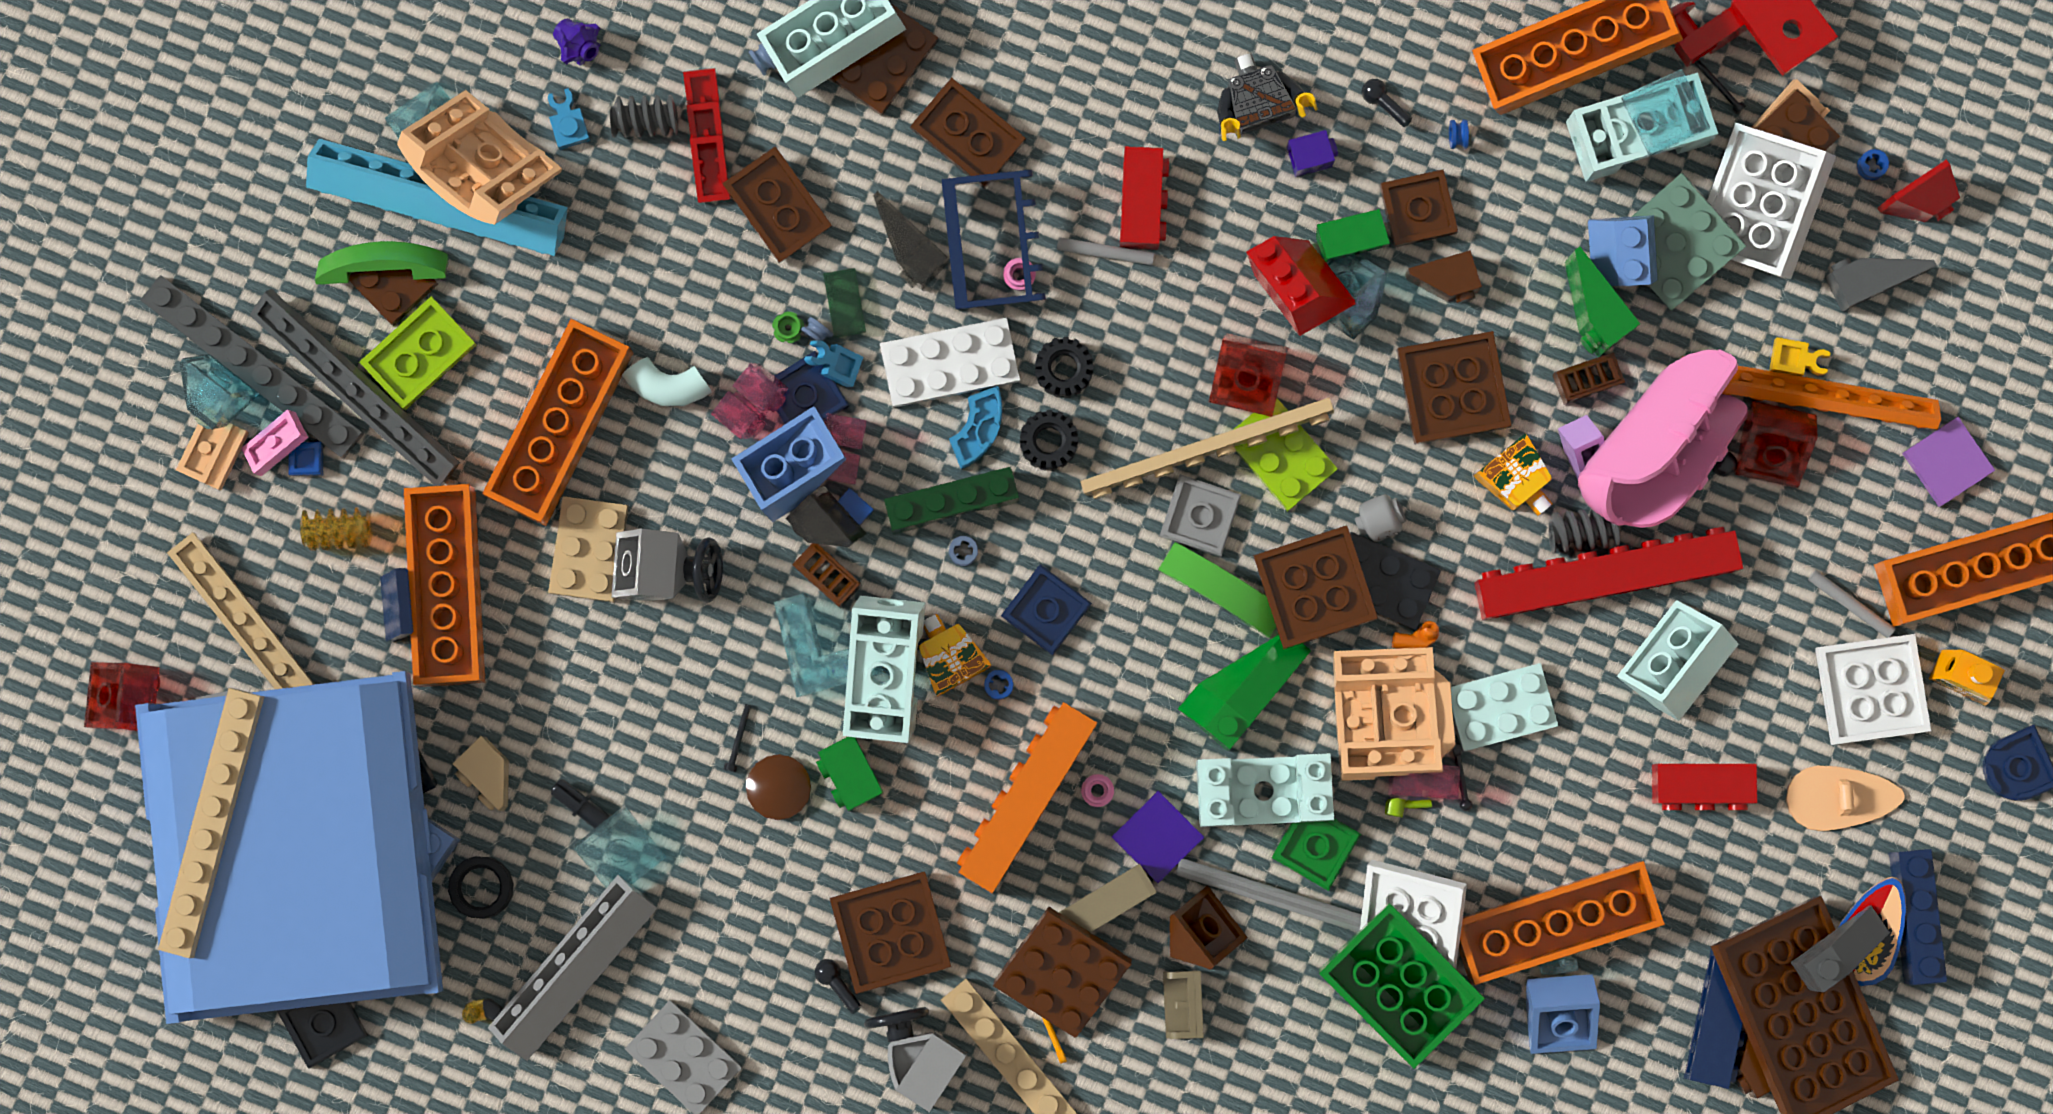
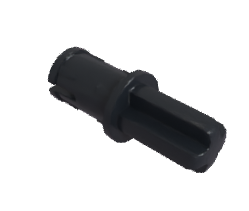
(579, 803)

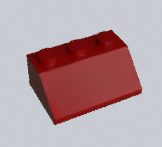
(1299, 282)

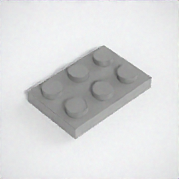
(683, 1058)

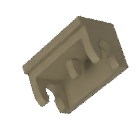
(1183, 1004)

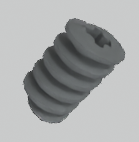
(643, 117)
(1581, 529)

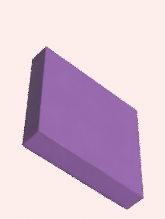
(1948, 461)

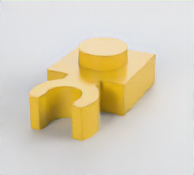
(1793, 358)

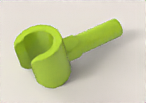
(1396, 806)

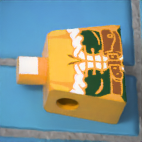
(1517, 476)
(950, 655)
(1968, 676)

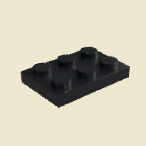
(1395, 581)

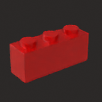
(1143, 198)
(1704, 786)

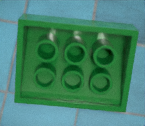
(1401, 985)

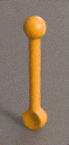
(1060, 1053)

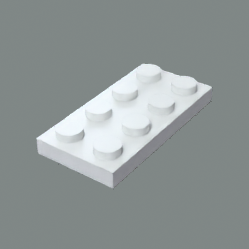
(949, 362)

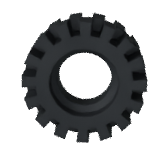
(1069, 348)
(1044, 459)

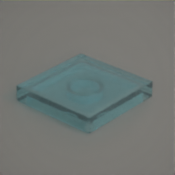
(1665, 112)
(619, 848)

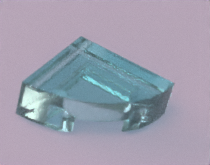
(1559, 966)

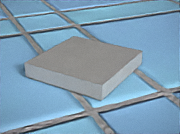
(1200, 515)

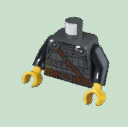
(1259, 98)

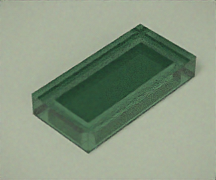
(844, 303)

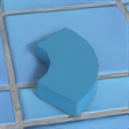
(980, 429)

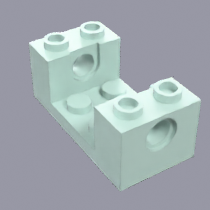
(1608, 139)
(888, 636)
(1299, 790)

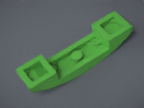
(380, 256)
(1219, 587)

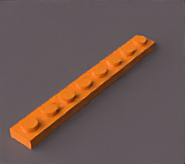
(1835, 397)

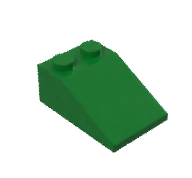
(1598, 309)

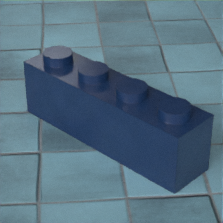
(1922, 938)
(1715, 1033)

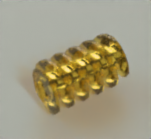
(336, 530)

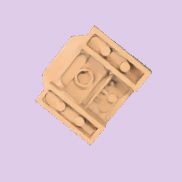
(475, 159)
(1391, 713)

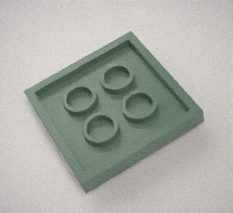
(1688, 239)

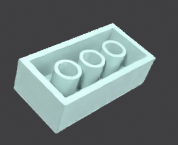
(827, 38)

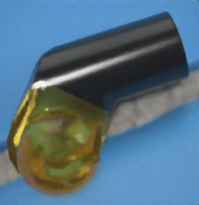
(481, 1010)

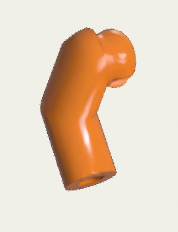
(1421, 638)

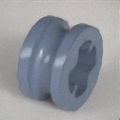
(762, 59)
(816, 330)
(957, 542)

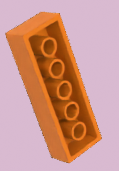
(1572, 48)
(558, 422)
(1968, 570)
(444, 585)
(1027, 798)
(1558, 922)

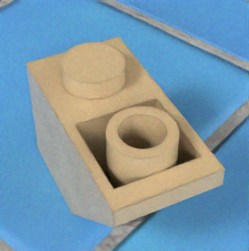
(487, 770)

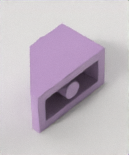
(1580, 442)

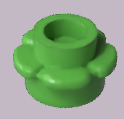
(780, 323)

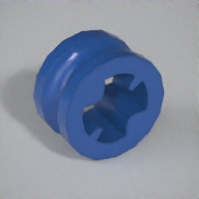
(1458, 134)
(1863, 168)
(994, 693)

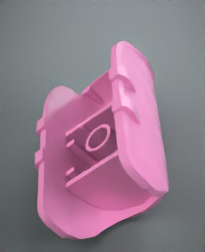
(1665, 443)

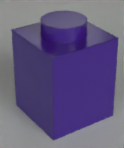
(1312, 153)

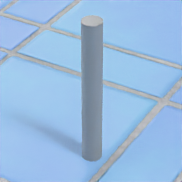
(1105, 251)
(1851, 604)

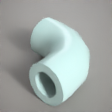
(665, 388)

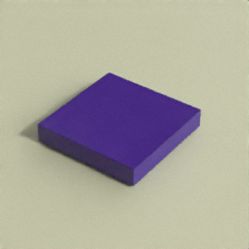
(1157, 837)

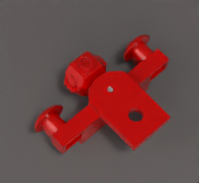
(1764, 22)

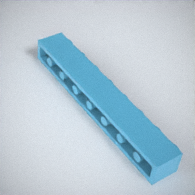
(399, 189)

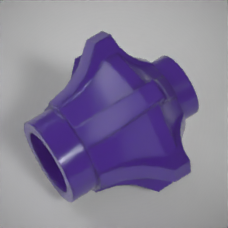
(577, 41)

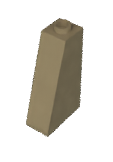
(1111, 899)

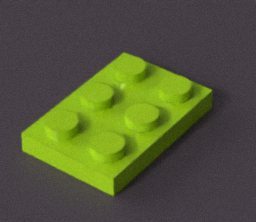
(418, 353)
(1286, 464)

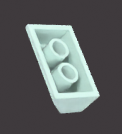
(1678, 659)

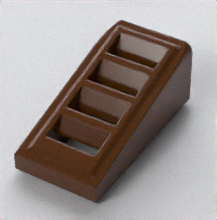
(1564, 386)
(846, 593)

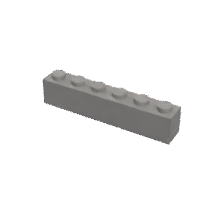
(572, 968)

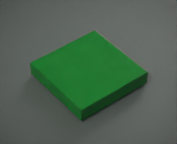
(1316, 850)

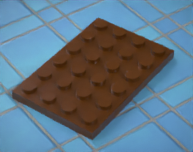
(1809, 1043)

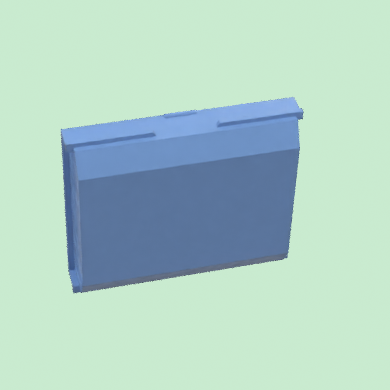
(322, 858)

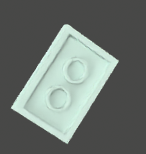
(1502, 707)

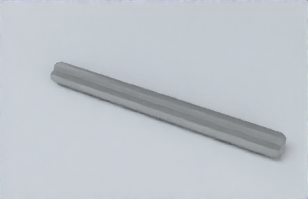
(1269, 894)

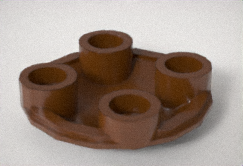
(778, 787)

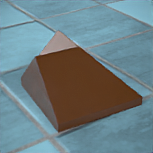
(1203, 931)

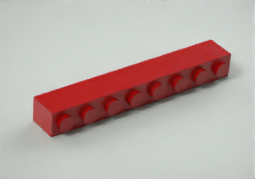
(1609, 574)

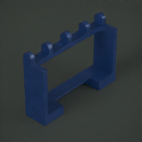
(955, 245)

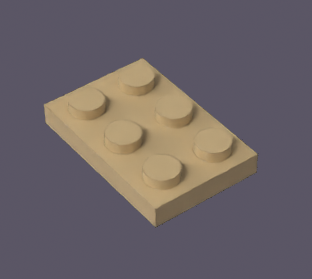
(586, 548)

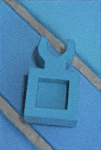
(568, 124)
(838, 362)

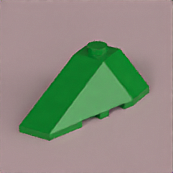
(1238, 693)

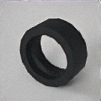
(458, 876)

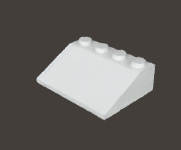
(1769, 196)

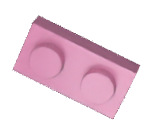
(274, 442)

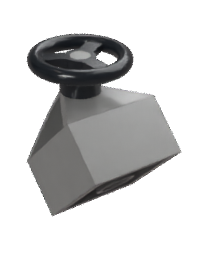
(657, 566)
(918, 1063)

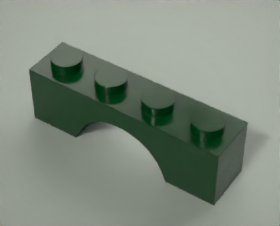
(951, 499)

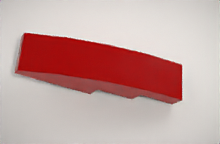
(706, 134)

